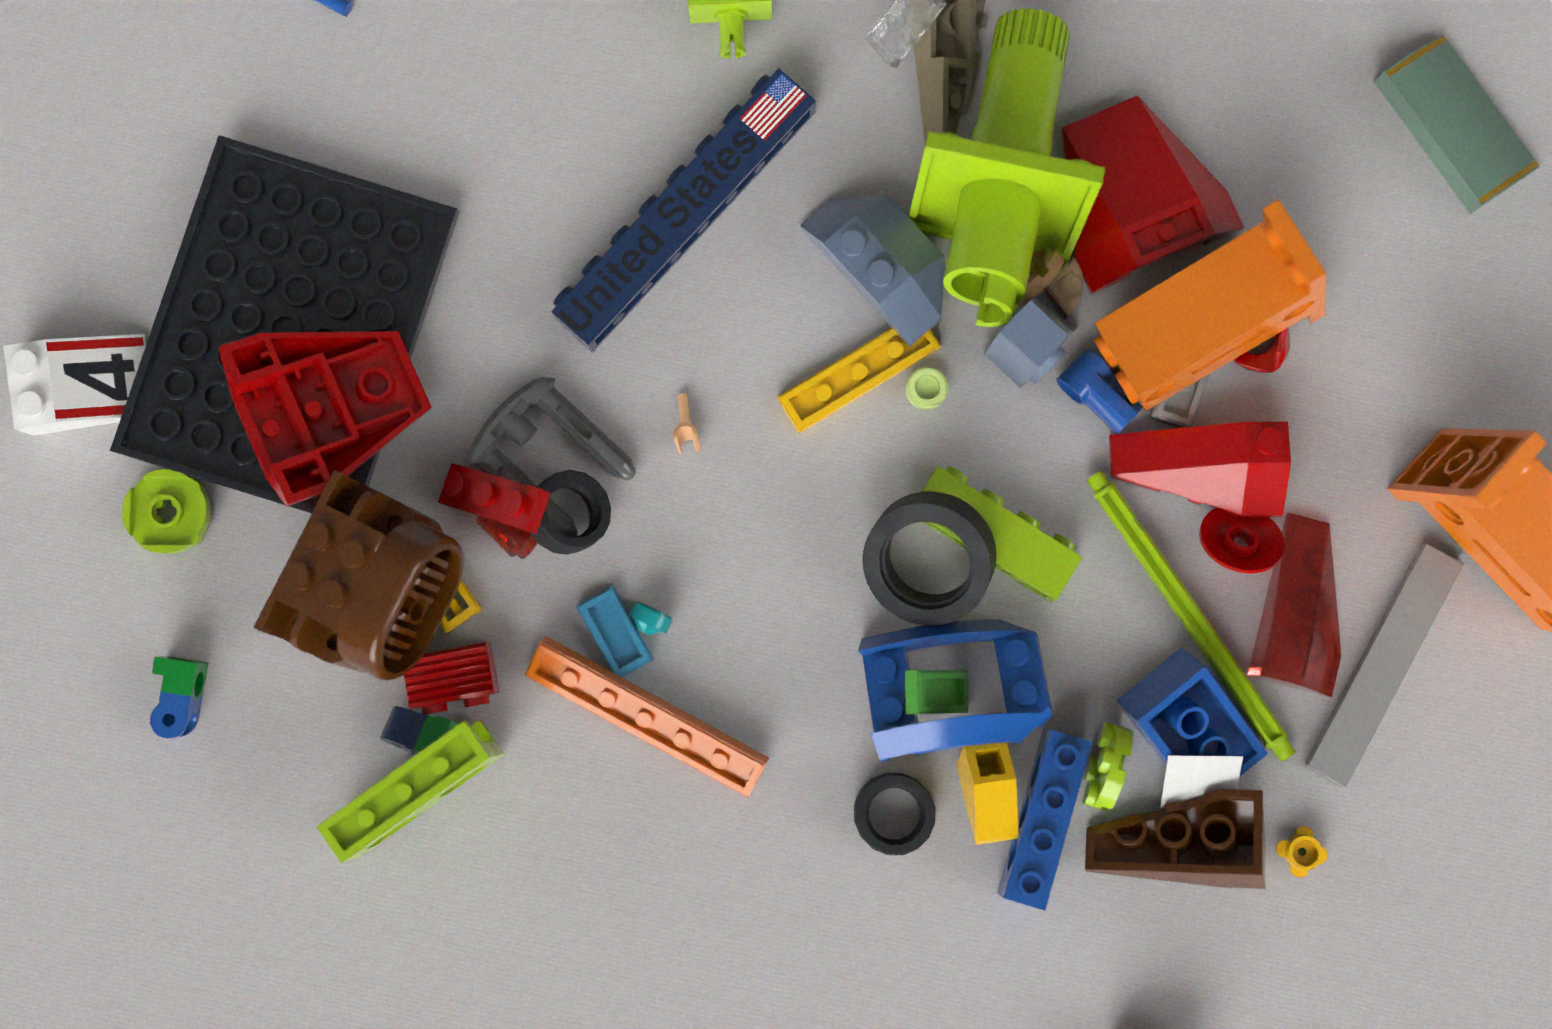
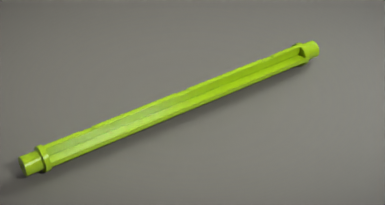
(1191, 616)

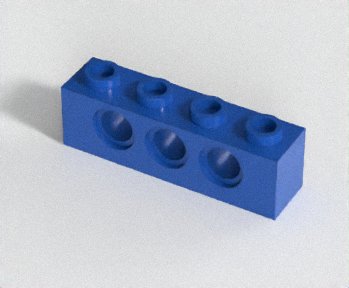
(1044, 819)

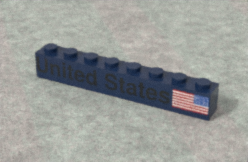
(684, 209)

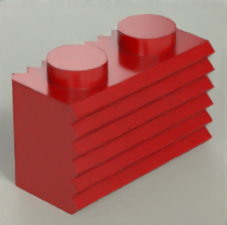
(452, 676)

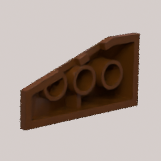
(1197, 842)

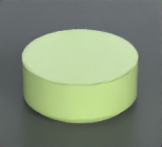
(926, 388)

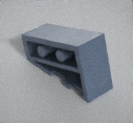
(1030, 342)

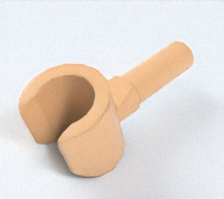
(685, 430)

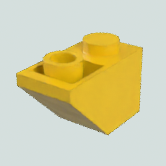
(989, 792)

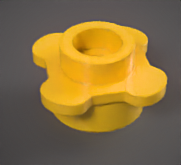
(1313, 856)

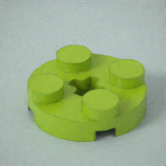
(152, 492)
(1106, 771)

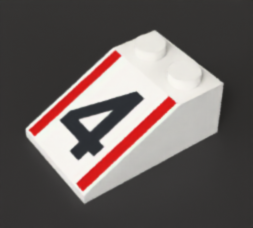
(71, 381)

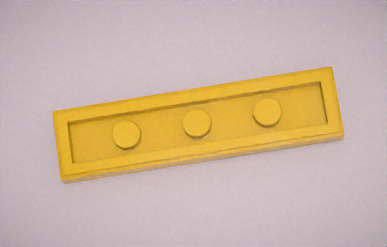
(853, 377)

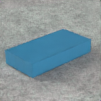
(615, 632)

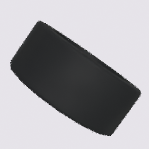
(597, 504)
(926, 814)

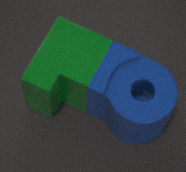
(179, 696)

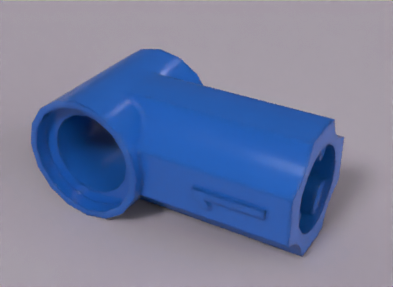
(1091, 383)

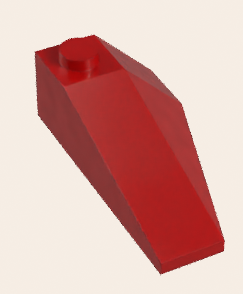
(1221, 465)

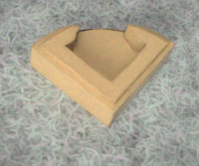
(1066, 287)

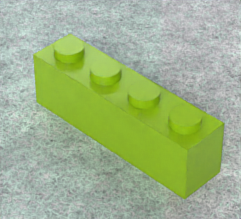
(1021, 548)

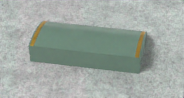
(1456, 123)

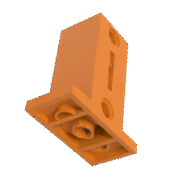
(1214, 310)
(1493, 504)

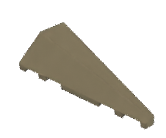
(948, 64)

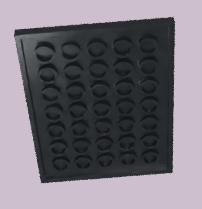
(272, 253)

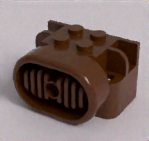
(364, 582)

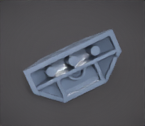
(883, 260)

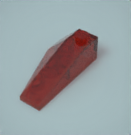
(1299, 620)

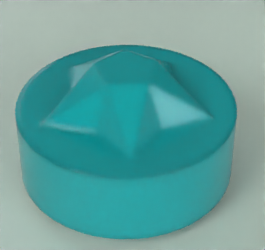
(649, 619)

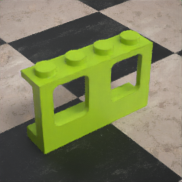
(410, 790)

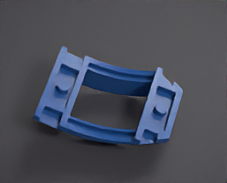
(1020, 675)

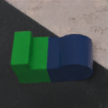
(414, 730)

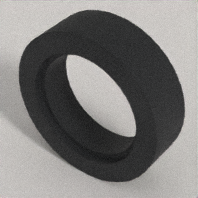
(895, 593)

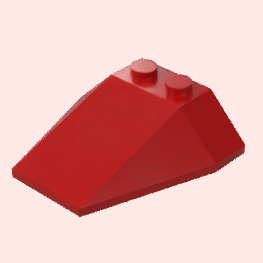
(321, 402)

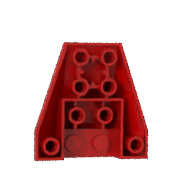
(1150, 197)

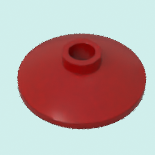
(1241, 542)

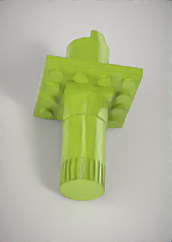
(1002, 187)

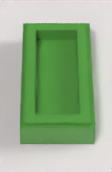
(936, 691)

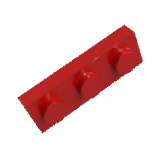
(494, 498)

